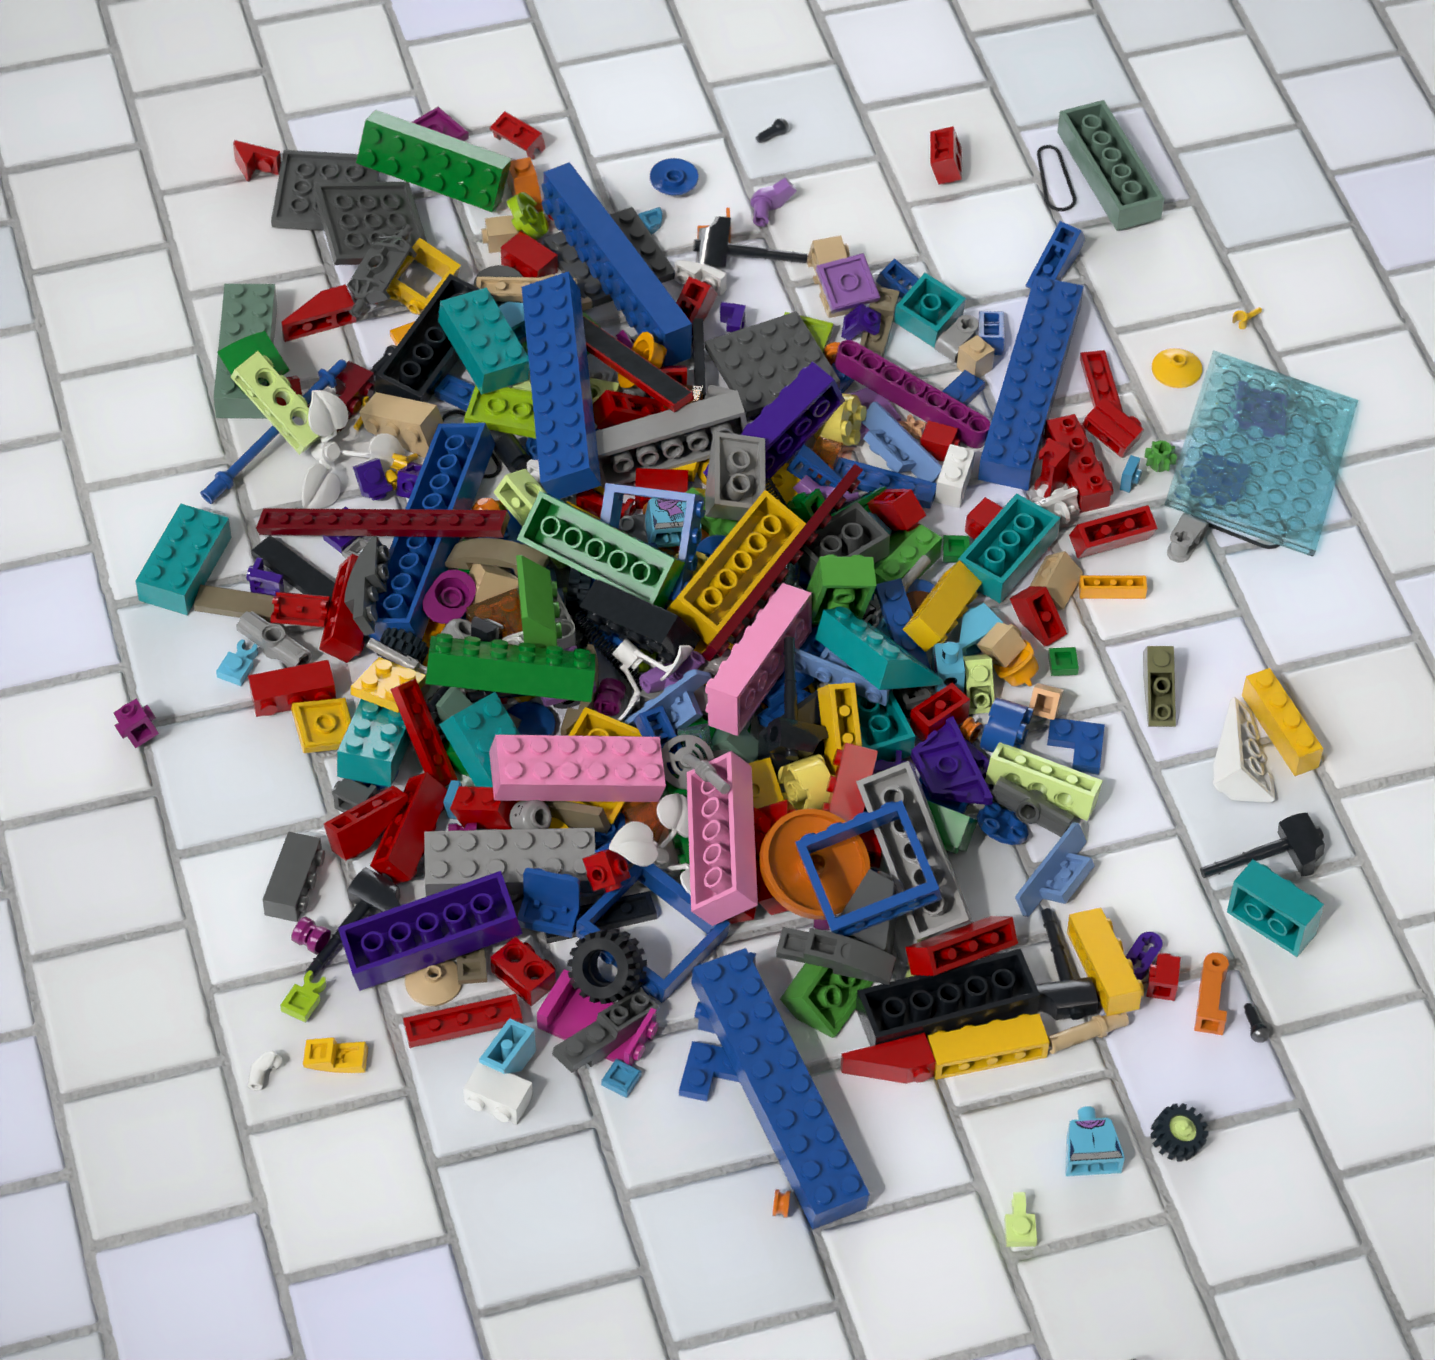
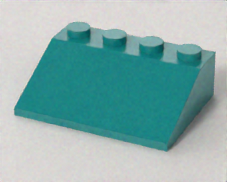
(872, 652)

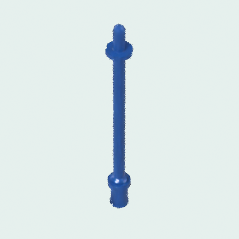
(224, 479)

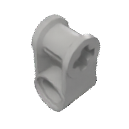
(956, 335)
(1186, 537)

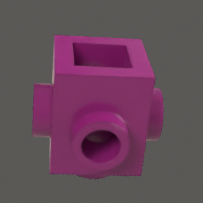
(135, 723)

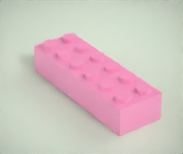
(758, 659)
(577, 768)
(722, 842)

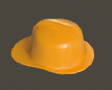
(648, 350)
(1020, 669)

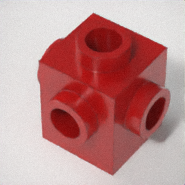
(606, 870)

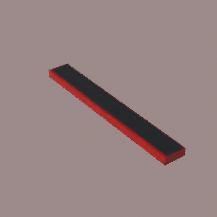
(635, 368)

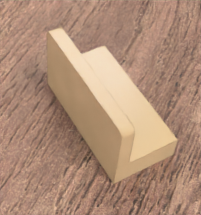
(1060, 577)

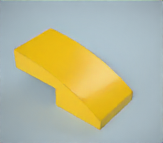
(328, 1056)

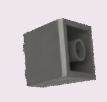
(871, 890)

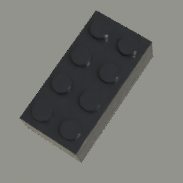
(637, 621)

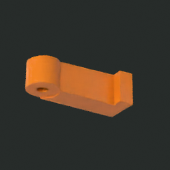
(1208, 1016)

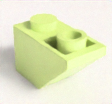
(979, 683)

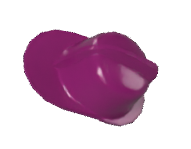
(449, 596)

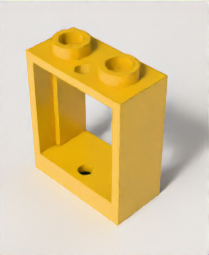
(433, 260)

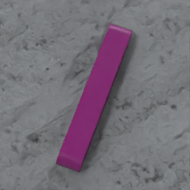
(911, 392)

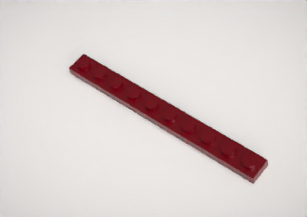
(383, 522)
(778, 570)

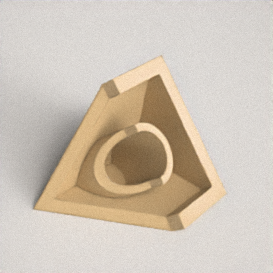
(491, 581)

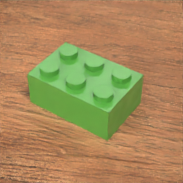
(842, 583)

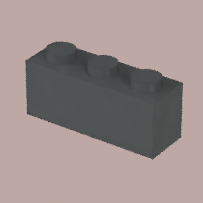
(293, 877)

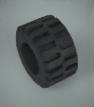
(586, 970)

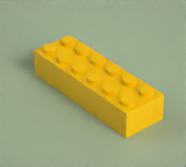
(736, 566)

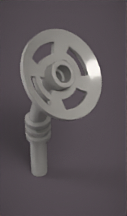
(688, 761)

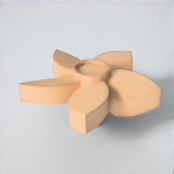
(913, 427)

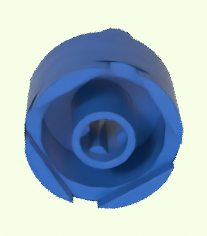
(1006, 725)

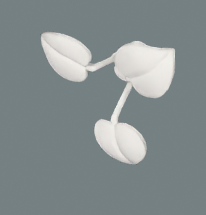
(325, 416)
(631, 657)
(636, 839)

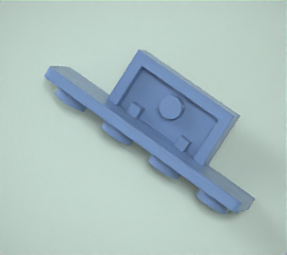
(898, 446)
(833, 670)
(677, 701)
(1058, 873)

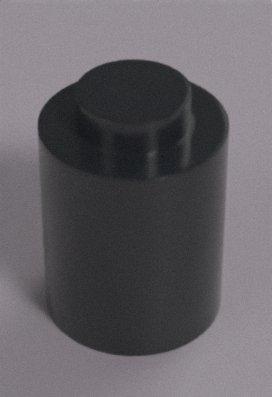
(511, 453)

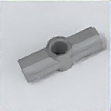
(273, 640)

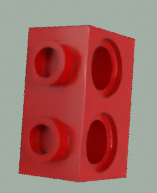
(946, 155)
(519, 974)

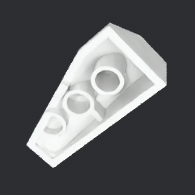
(1239, 760)

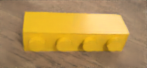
(943, 606)
(841, 718)
(1282, 722)
(1105, 961)
(988, 1045)

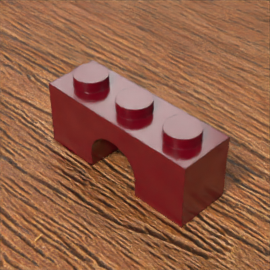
(352, 386)

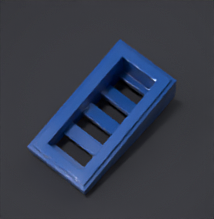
(901, 273)
(992, 332)
(806, 459)
(659, 715)

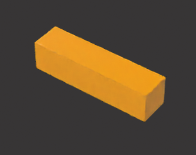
(1112, 587)

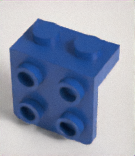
(549, 902)

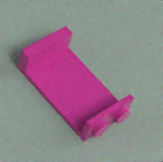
(567, 1013)

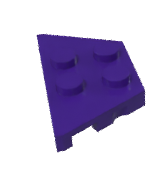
(949, 767)

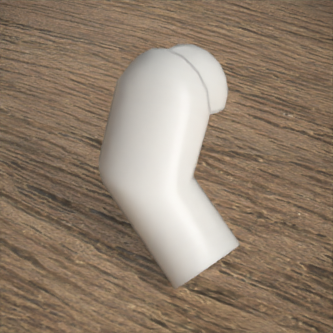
(260, 1066)

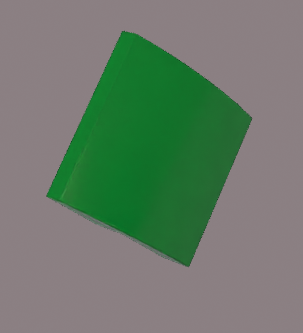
(241, 350)

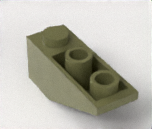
(1159, 685)

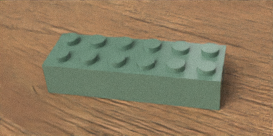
(1110, 165)
(244, 312)

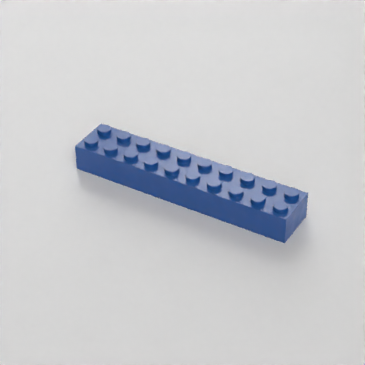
(615, 262)
(1030, 383)
(560, 386)
(445, 482)
(780, 1089)

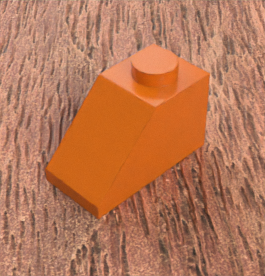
(524, 179)

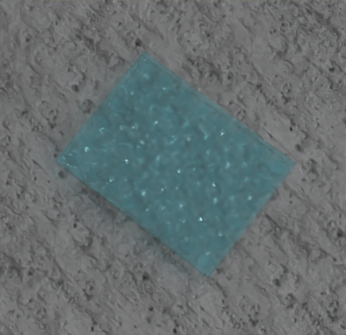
(1262, 453)

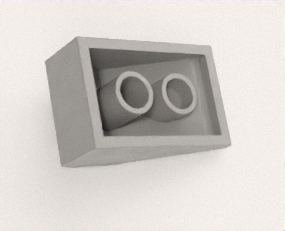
(734, 475)

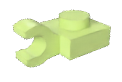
(1019, 1226)

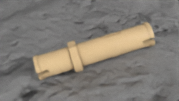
(1096, 1027)

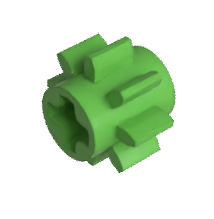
(1160, 456)

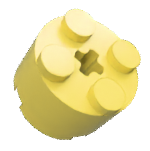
(845, 422)
(805, 782)

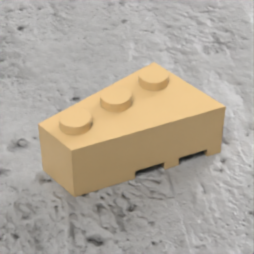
(826, 251)
(404, 418)

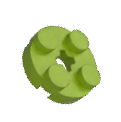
(527, 217)

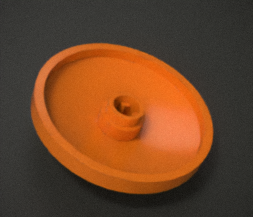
(838, 866)

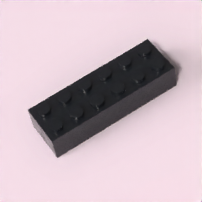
(424, 352)
(963, 996)

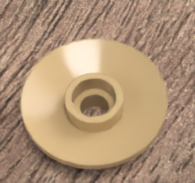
(434, 990)

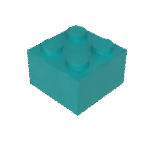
(929, 309)

